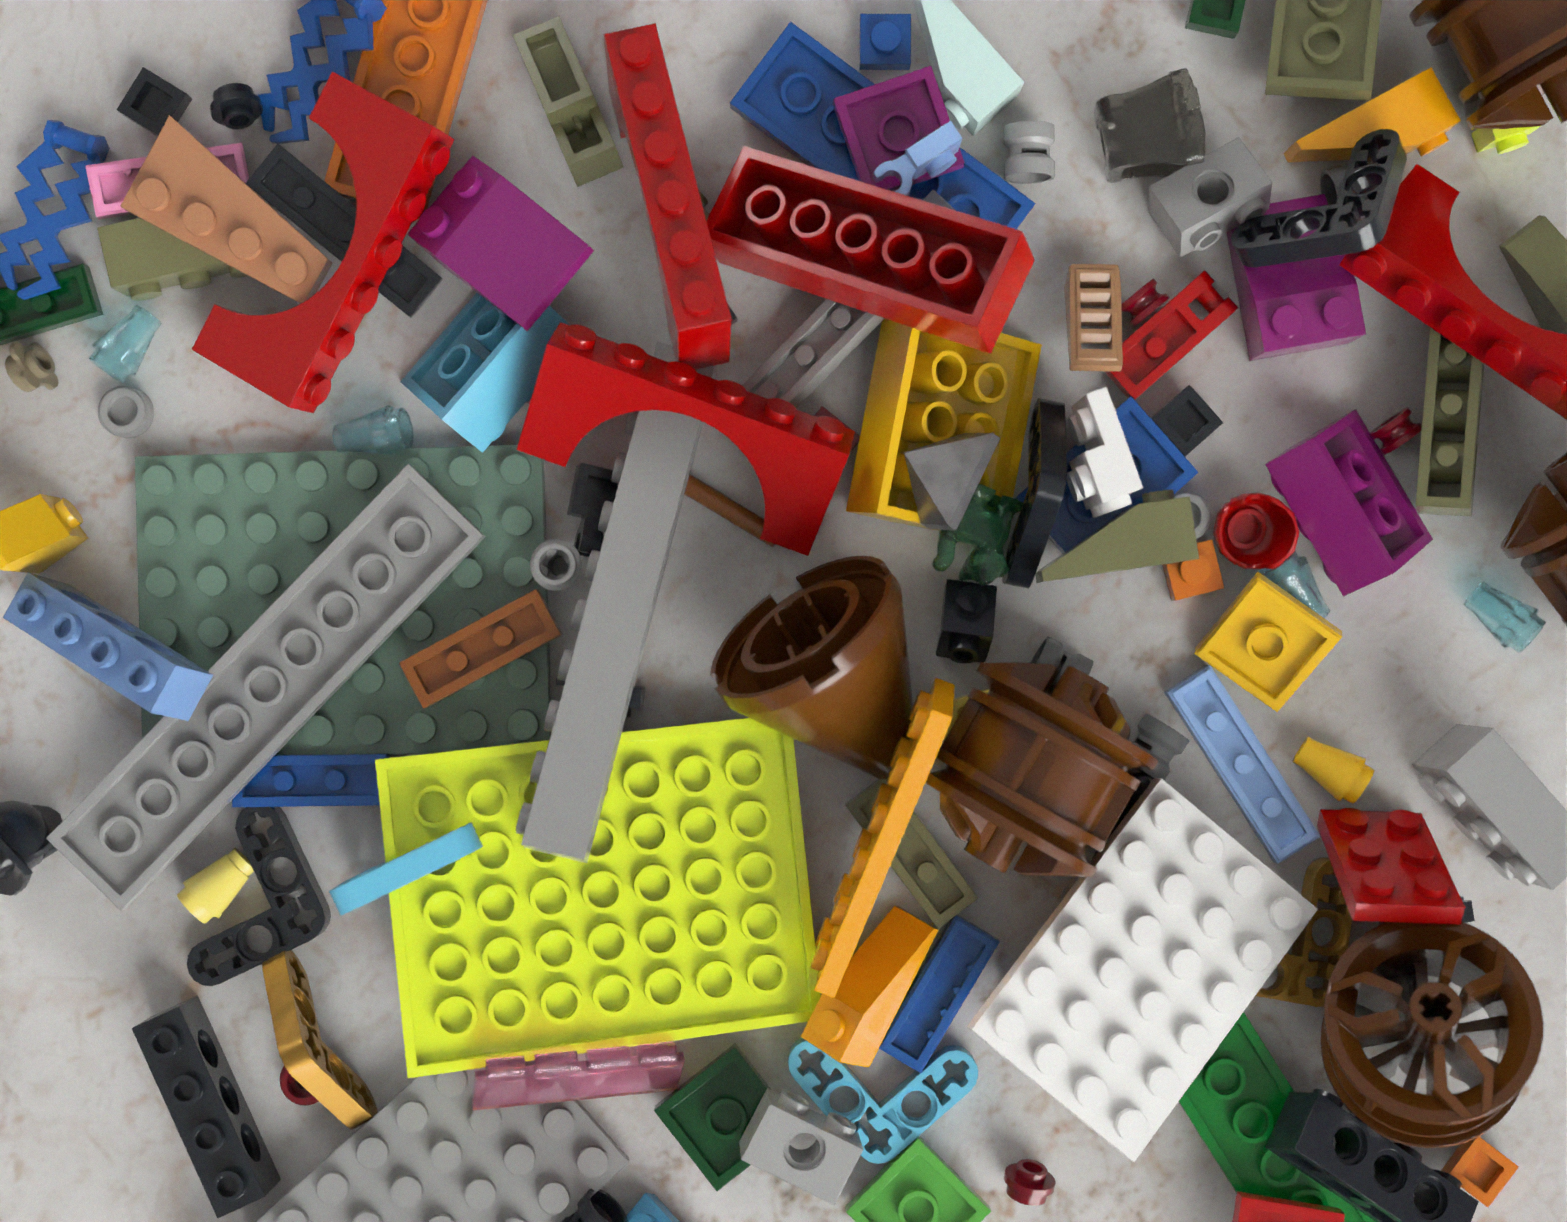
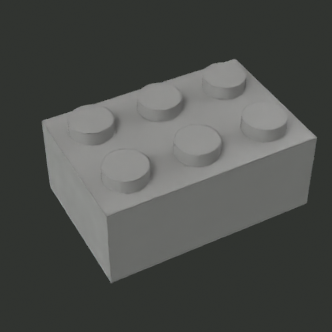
(1498, 804)

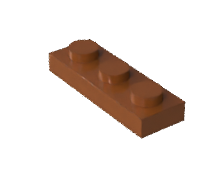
(480, 648)

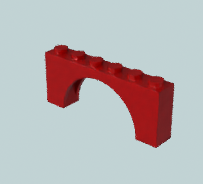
(392, 170)
(681, 238)
(1424, 277)
(597, 379)

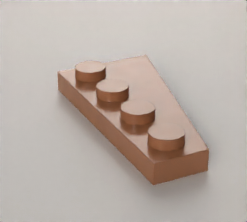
(212, 209)

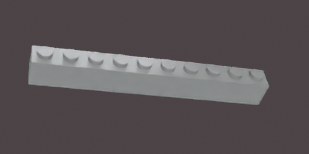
(611, 631)

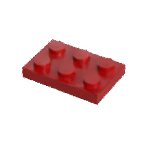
(1389, 867)

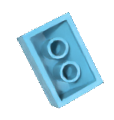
(481, 369)

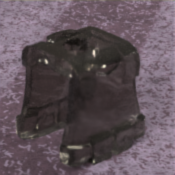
(1151, 129)

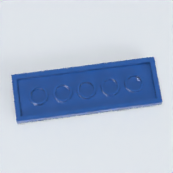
(793, 105)

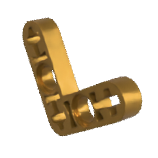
(1295, 967)
(303, 1050)

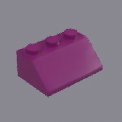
(1349, 504)

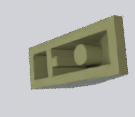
(1139, 537)

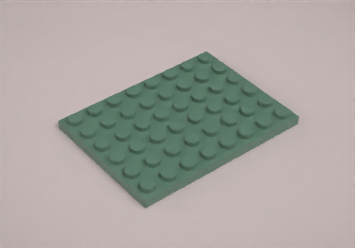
(239, 528)

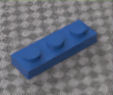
(313, 782)

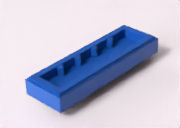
(938, 992)

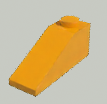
(1413, 109)
(871, 990)

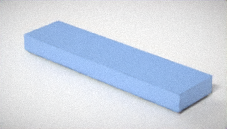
(1242, 764)

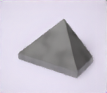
(947, 476)

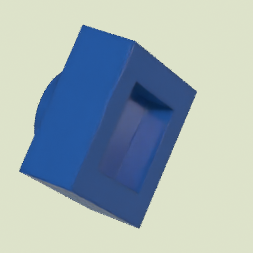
(885, 42)

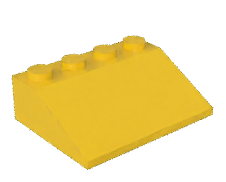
(931, 392)

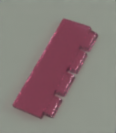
(564, 1078)

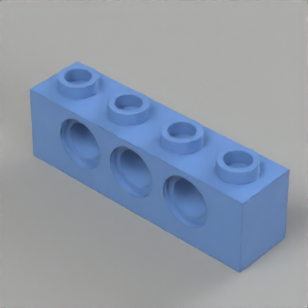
(108, 647)

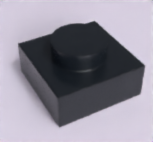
(152, 101)
(1187, 420)

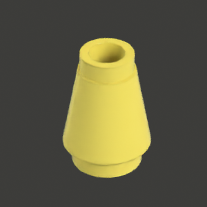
(214, 887)

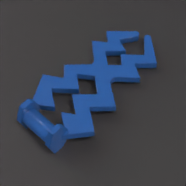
(309, 76)
(48, 227)

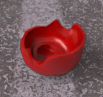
(1256, 531)

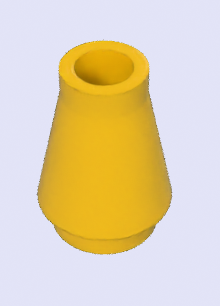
(1335, 770)

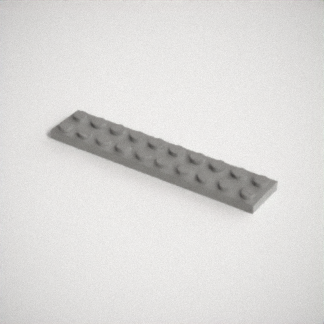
(267, 687)

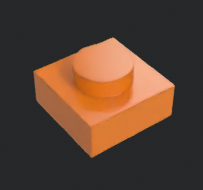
(1194, 576)
(1480, 1169)

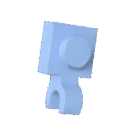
(929, 155)

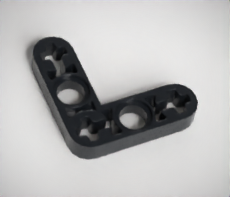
(1339, 227)
(1044, 495)
(279, 917)

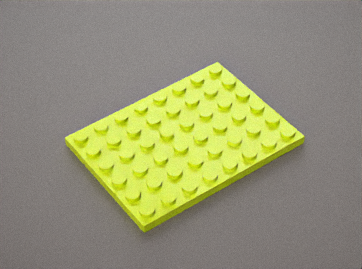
(668, 932)

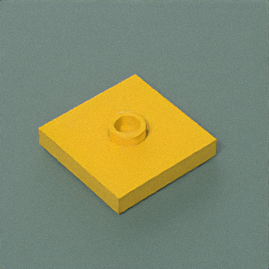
(1268, 642)

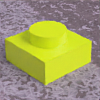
(1503, 139)

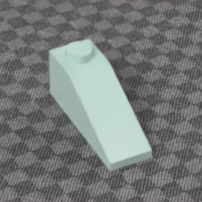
(966, 66)

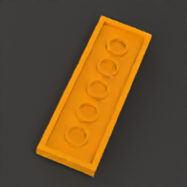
(879, 843)

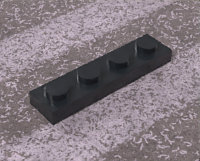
(331, 223)

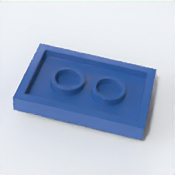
(1157, 464)

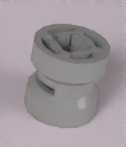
(1029, 152)

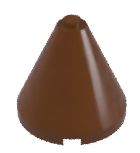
(826, 663)

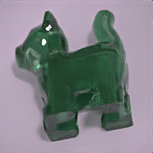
(986, 529)

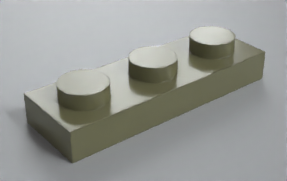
(921, 864)

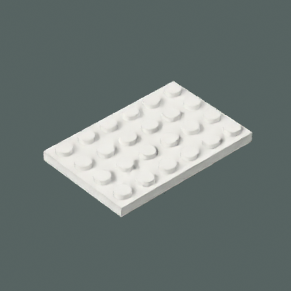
(1143, 969)

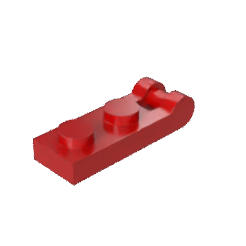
(1170, 336)

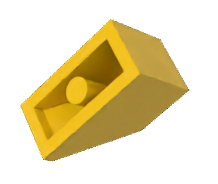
(38, 533)

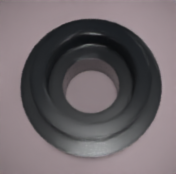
(235, 106)

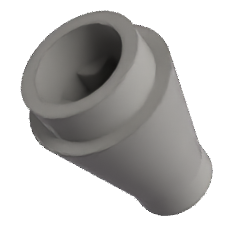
(542, 564)

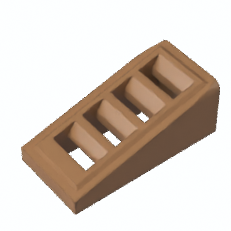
(1094, 287)

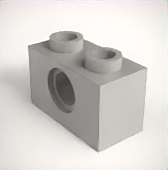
(1226, 175)
(818, 1169)

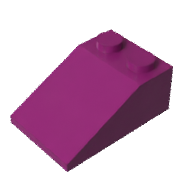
(500, 242)
(1298, 302)

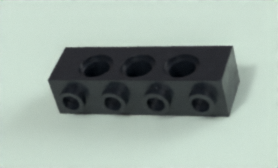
(207, 1106)
(1401, 1186)

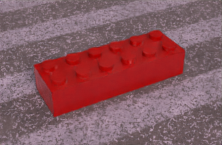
(870, 248)

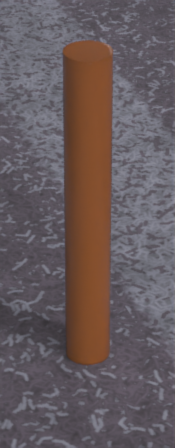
(725, 507)

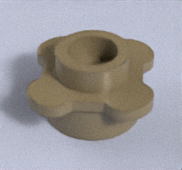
(30, 367)

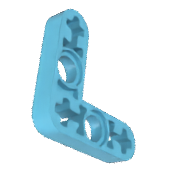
(404, 869)
(887, 1112)

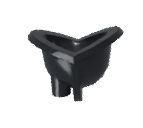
(23, 842)

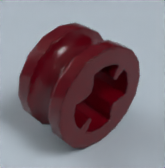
(1143, 302)
(1396, 431)

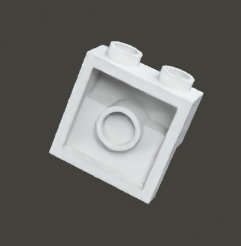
(1106, 470)

